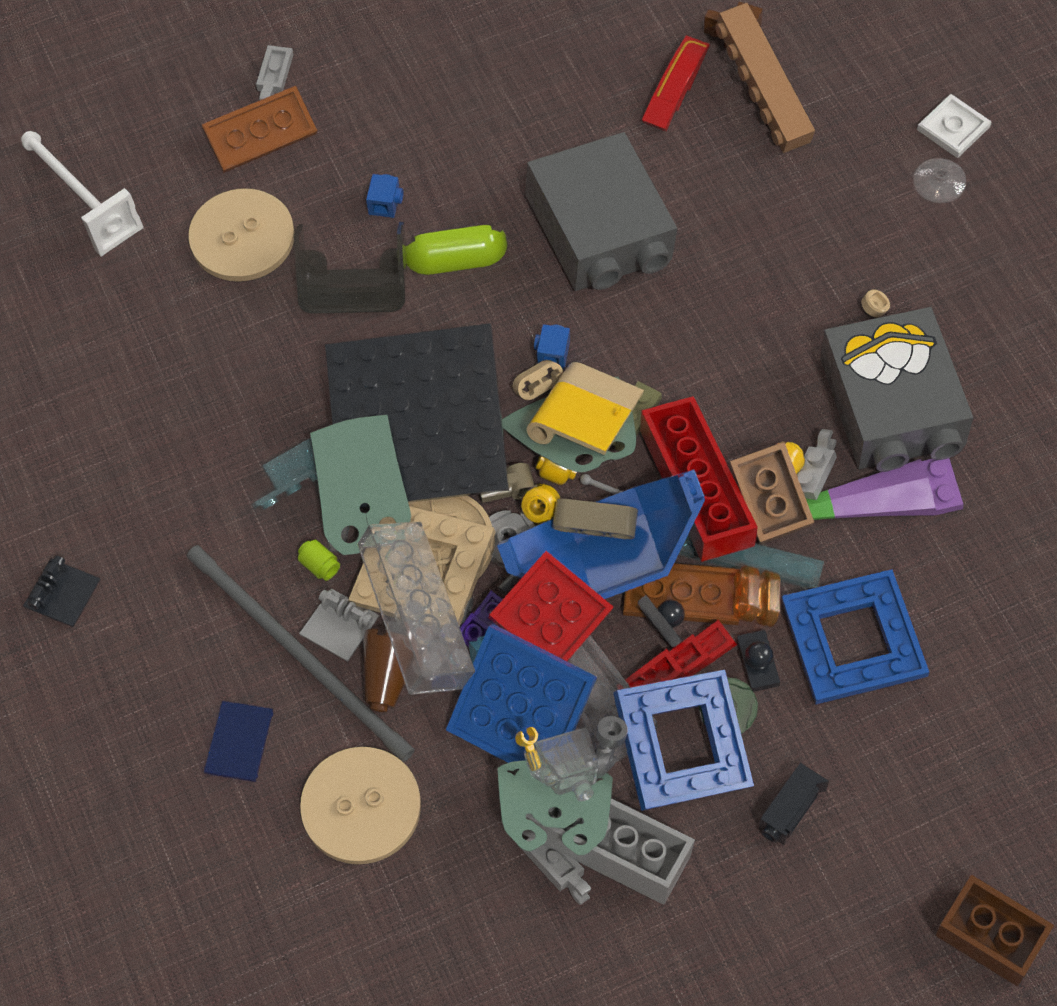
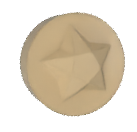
(875, 303)

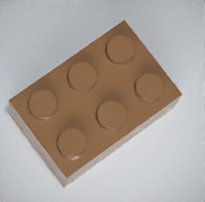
(772, 492)

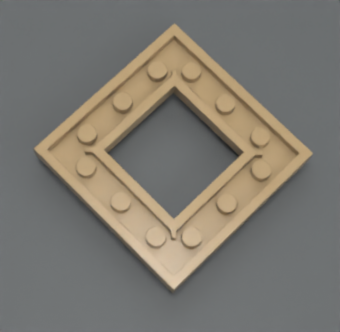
(471, 546)

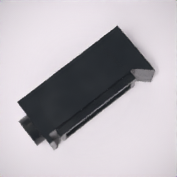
(791, 804)

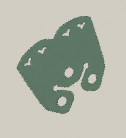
(526, 795)

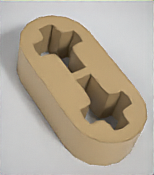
(536, 376)

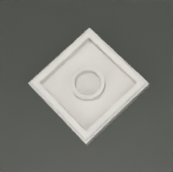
(954, 125)

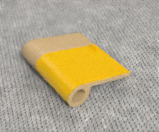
(585, 408)

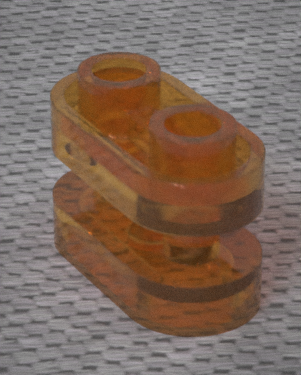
(757, 596)

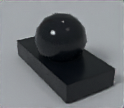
(664, 618)
(758, 660)

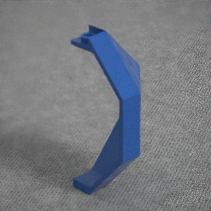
(614, 564)

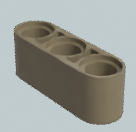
(595, 519)

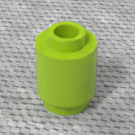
(318, 560)

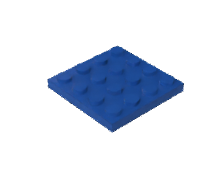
(515, 690)

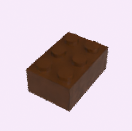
(994, 930)

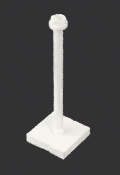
(107, 222)

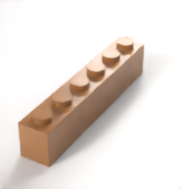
(765, 78)

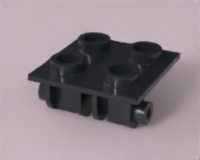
(61, 592)

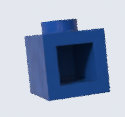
(384, 195)
(553, 344)

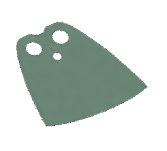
(561, 449)

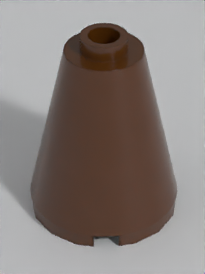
(382, 672)

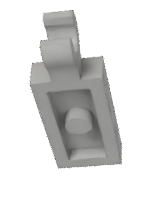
(274, 70)
(817, 465)
(561, 871)

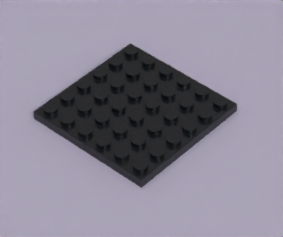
(438, 406)

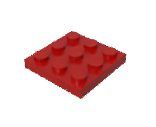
(551, 608)

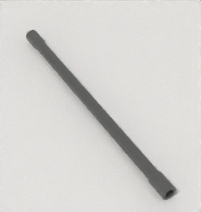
(390, 738)

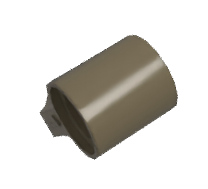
(519, 480)

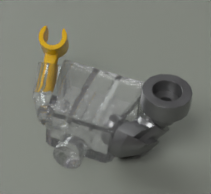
(569, 759)

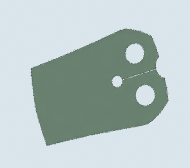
(357, 467)

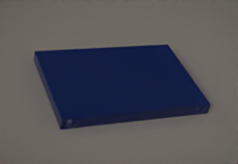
(238, 741)

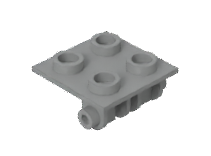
(338, 624)

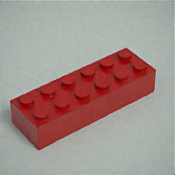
(682, 443)

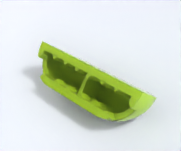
(456, 249)

